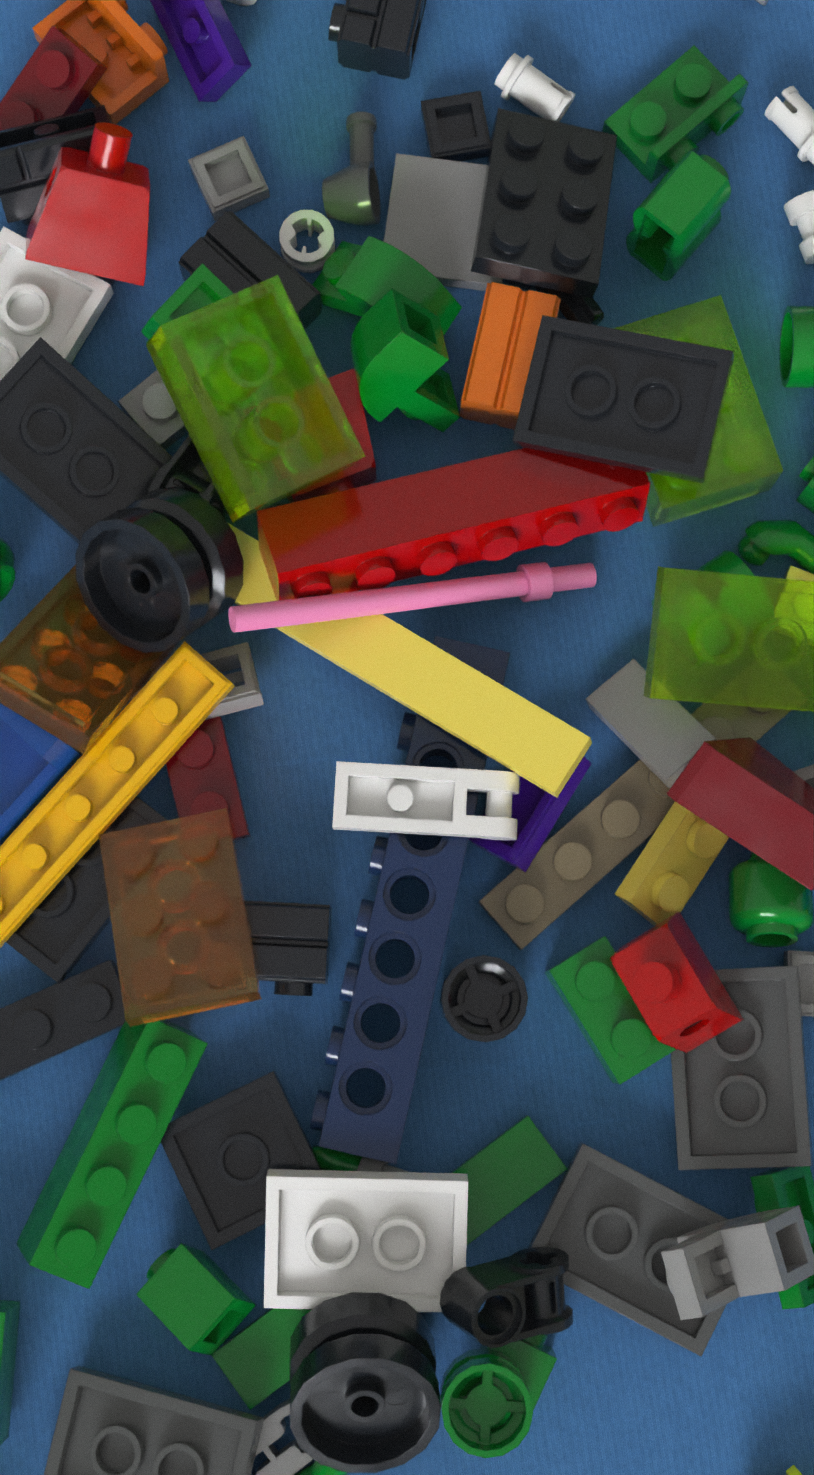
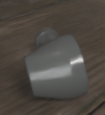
(354, 191)

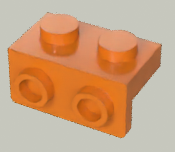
(128, 51)

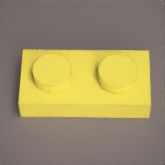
(671, 865)

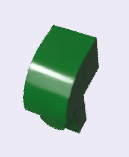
(363, 274)
(399, 361)

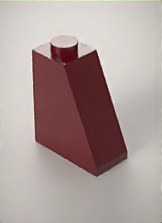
(752, 801)

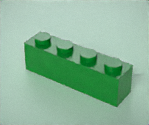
(109, 1150)

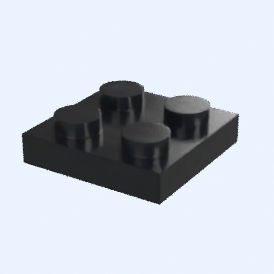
(226, 1152)

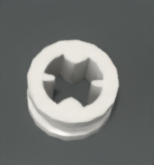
(310, 221)

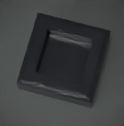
(456, 127)

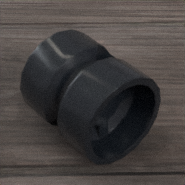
(484, 998)

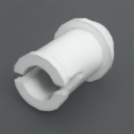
(533, 88)
(795, 120)

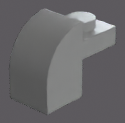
(737, 1260)

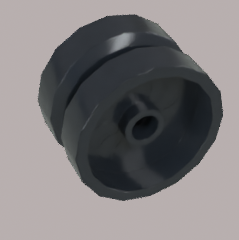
(159, 569)
(363, 1383)

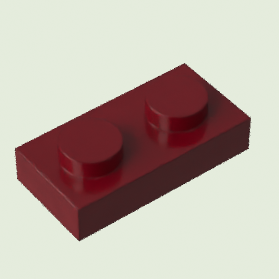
(51, 82)
(206, 778)

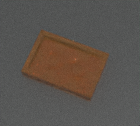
(68, 669)
(178, 918)

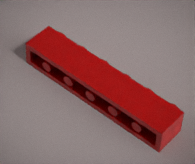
(443, 520)

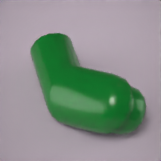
(777, 538)

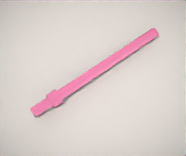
(528, 583)

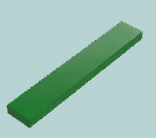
(498, 1182)

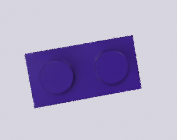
(203, 44)

